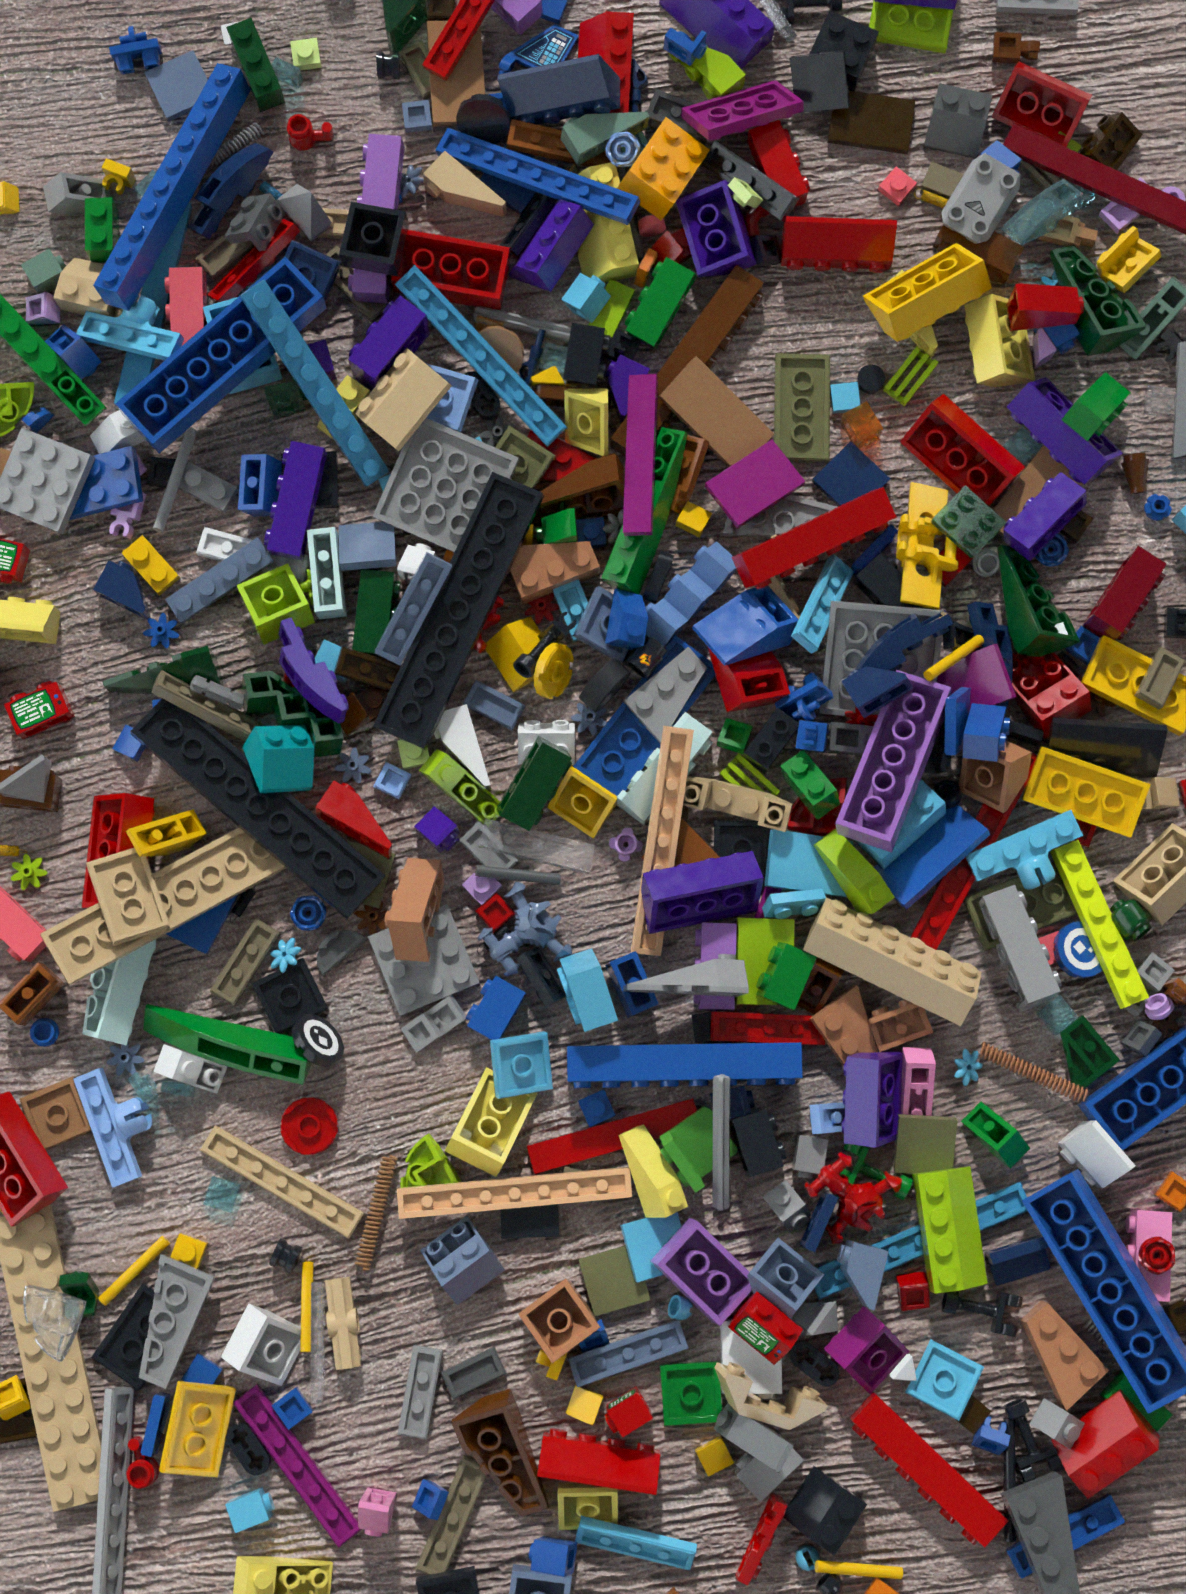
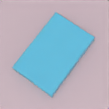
(797, 864)

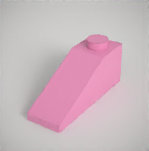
(917, 1081)
(376, 1511)

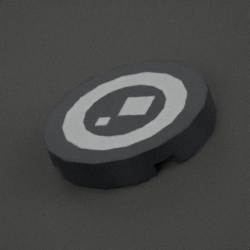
(318, 1040)

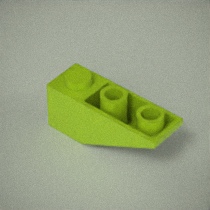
(714, 73)
(460, 786)

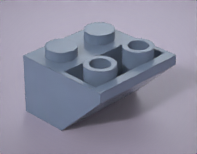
(462, 1260)

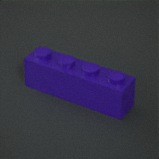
(296, 500)

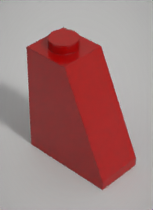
(1043, 306)

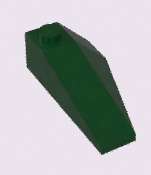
(1106, 316)
(1031, 615)

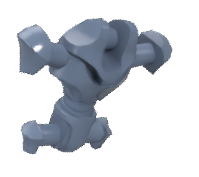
(531, 927)

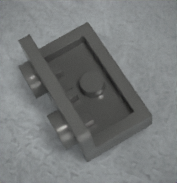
(668, 106)
(256, 221)

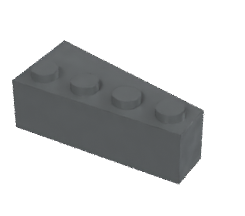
(1044, 1532)

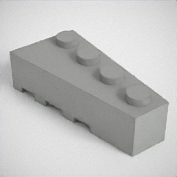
(1020, 948)

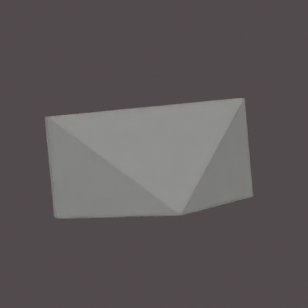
(305, 211)
(28, 782)
(817, 1317)

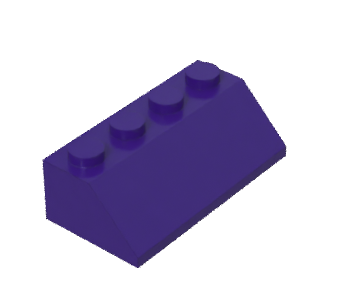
(730, 25)
(1040, 409)
(701, 891)

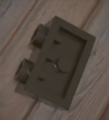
(1112, 140)

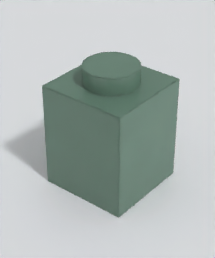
(44, 271)

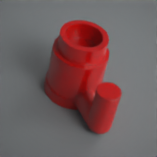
(302, 135)
(144, 1469)

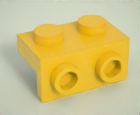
(1127, 260)

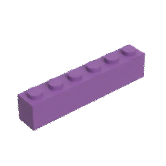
(380, 188)

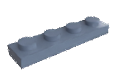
(219, 580)
(413, 608)
(627, 1353)

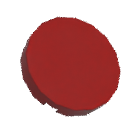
(309, 1126)

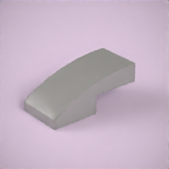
(1154, 974)
(434, 1023)

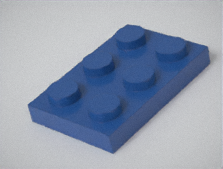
(110, 483)

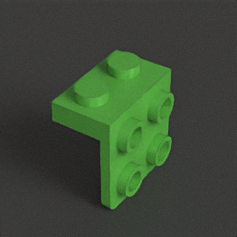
(691, 1147)

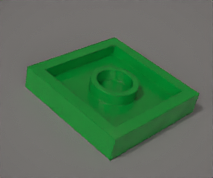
(690, 1393)

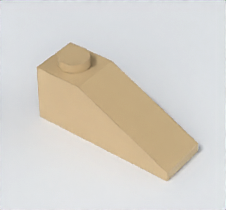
(460, 187)

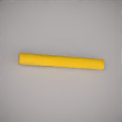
(953, 657)
(136, 1268)
(307, 1278)
(858, 1569)

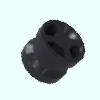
(388, 65)
(285, 1256)

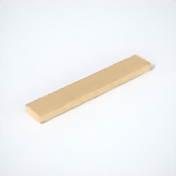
(282, 1181)

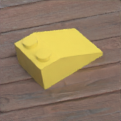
(489, 1126)

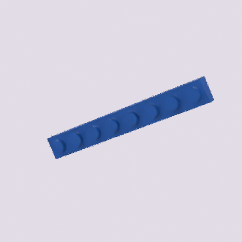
(539, 176)

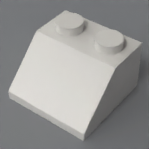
(1095, 1154)
(263, 1345)

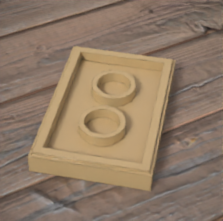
(127, 896)

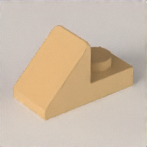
(1161, 794)

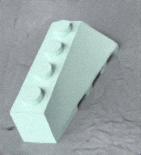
(639, 797)
(117, 996)

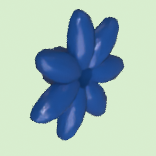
(164, 634)

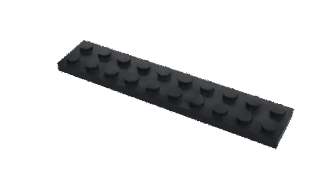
(459, 611)
(270, 819)

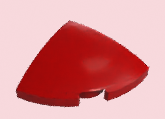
(803, 821)

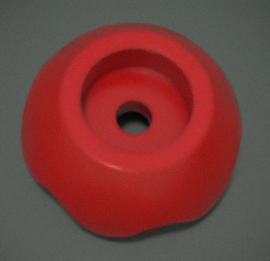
(1166, 1255)

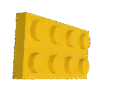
(1116, 676)
(1086, 789)

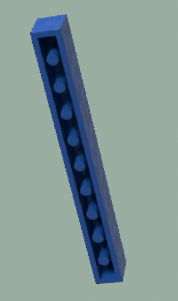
(172, 187)

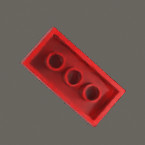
(459, 268)

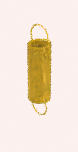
(933, 199)
(10, 850)

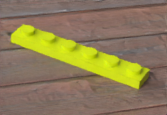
(1098, 924)

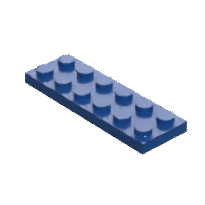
(624, 741)

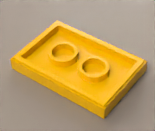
(197, 1429)

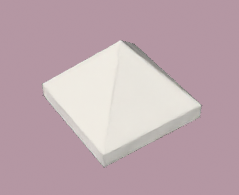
(904, 1370)

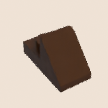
(363, 709)

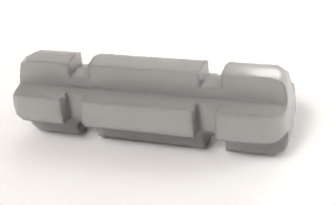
(217, 692)

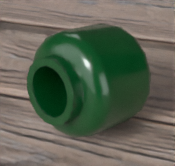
(1131, 919)

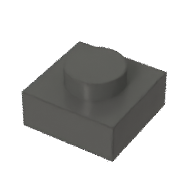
(1141, 1038)

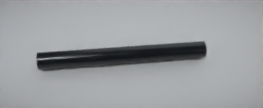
(1009, 1476)

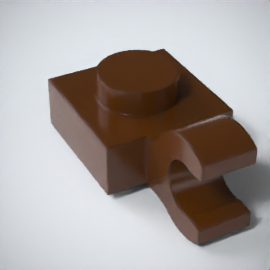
(1009, 48)

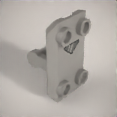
(981, 198)

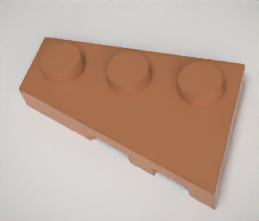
(845, 1025)

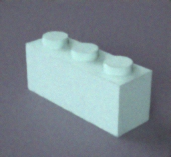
(326, 573)

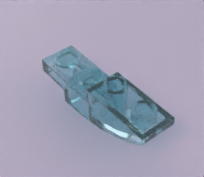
(1046, 210)

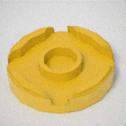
(553, 670)

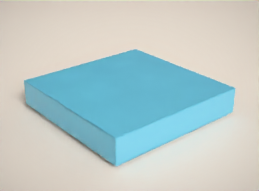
(521, 1064)
(644, 1240)
(945, 1379)

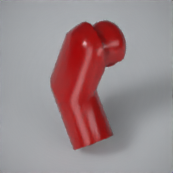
(751, 219)

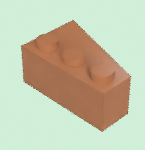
(549, 566)
(413, 908)
(1063, 1356)

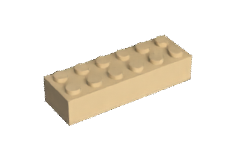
(893, 961)

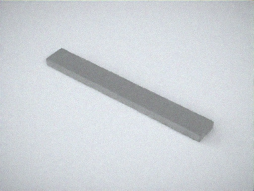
(113, 1491)

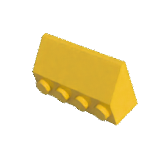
(928, 291)

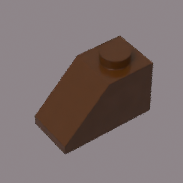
(819, 985)

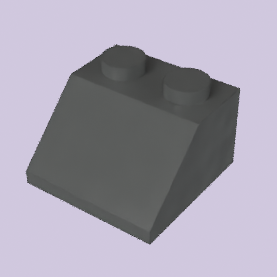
(957, 120)

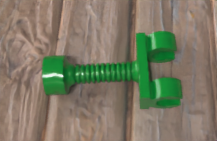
(860, 1167)

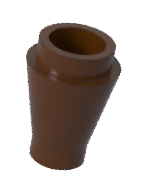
(1136, 471)

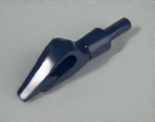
(636, 86)
(534, 357)

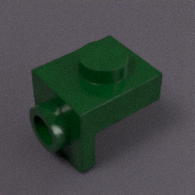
(83, 1287)

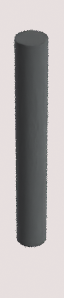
(517, 874)

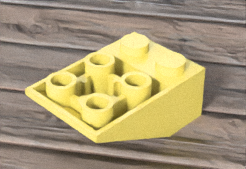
(281, 1575)

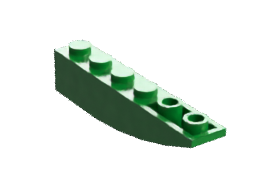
(48, 365)
(634, 554)
(229, 1043)

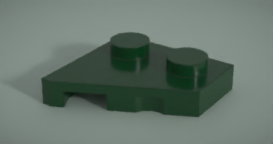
(1085, 1052)

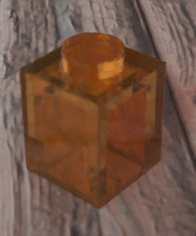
(862, 426)

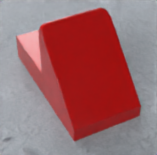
(672, 246)

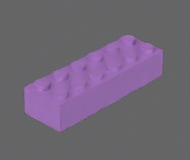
(893, 765)

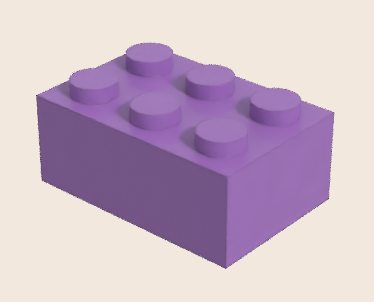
(703, 1271)

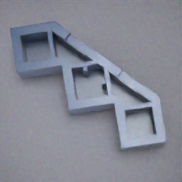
(689, 593)

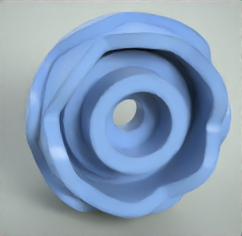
(619, 140)

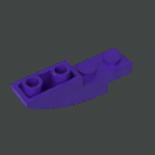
(310, 679)

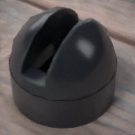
(829, 1584)

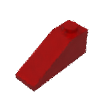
(348, 814)

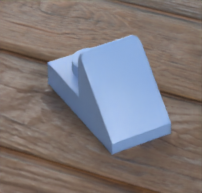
(827, 1117)

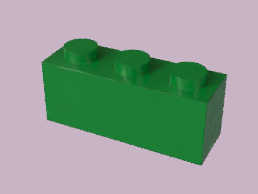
(660, 302)
(1097, 407)

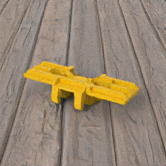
(916, 544)

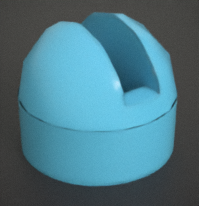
(679, 1307)
(800, 1559)

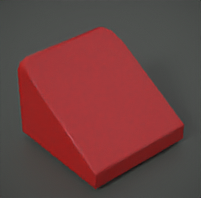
(913, 1291)

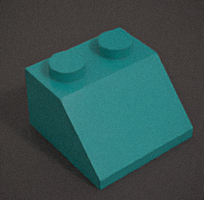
(281, 758)

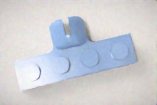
(113, 1125)

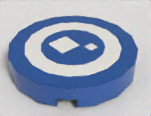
(1075, 952)

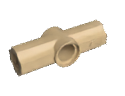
(343, 1323)

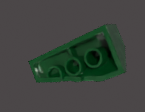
(184, 667)

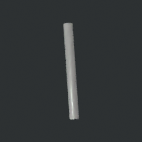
(174, 480)

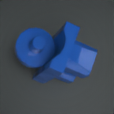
(134, 47)
(806, 699)

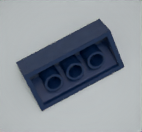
(561, 90)

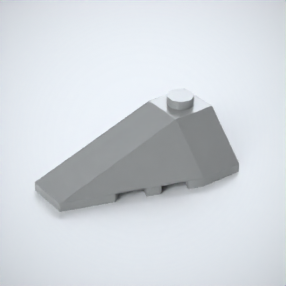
(711, 978)

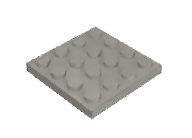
(439, 483)
(853, 632)

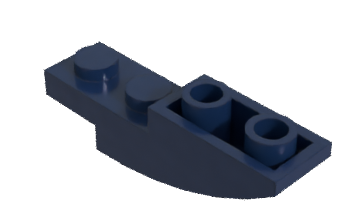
(232, 178)
(984, 623)
(908, 633)

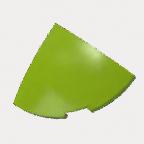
(14, 403)
(428, 1165)

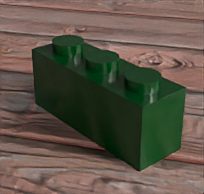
(255, 64)
(374, 608)
(534, 784)

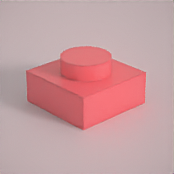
(897, 186)

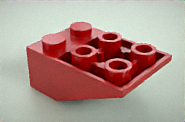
(750, 681)
(1047, 690)

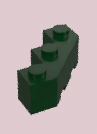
(268, 693)

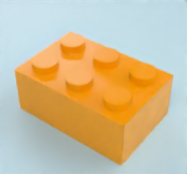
(664, 168)

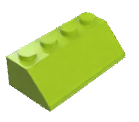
(949, 1229)

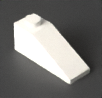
(461, 741)

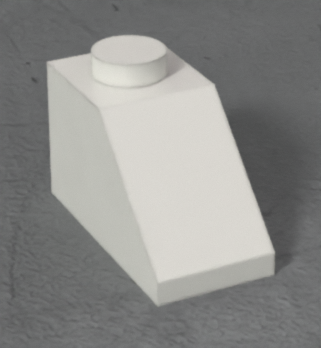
(115, 433)
(411, 561)

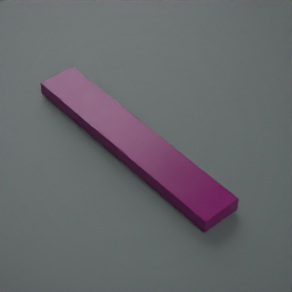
(640, 455)
(298, 1466)

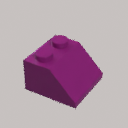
(866, 1349)

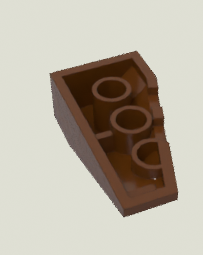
(590, 489)

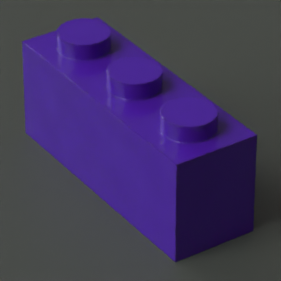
(1044, 516)

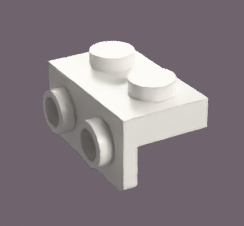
(558, 732)

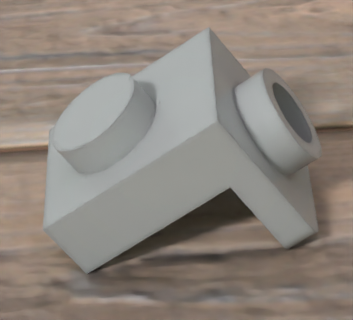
(788, 1206)

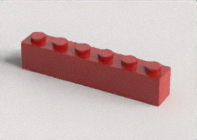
(813, 538)
(927, 1468)

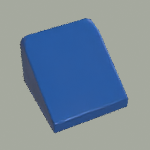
(128, 745)

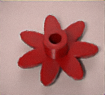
(545, 610)
(857, 718)

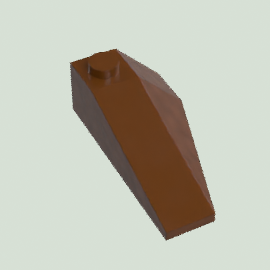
(499, 1443)

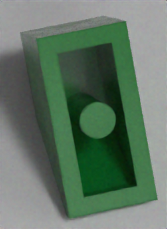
(557, 528)
(996, 1134)

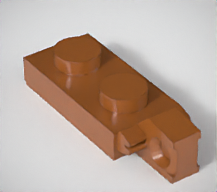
(691, 465)

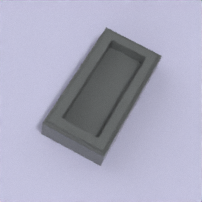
(473, 1372)

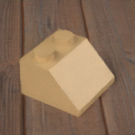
(76, 289)

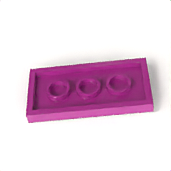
(742, 110)

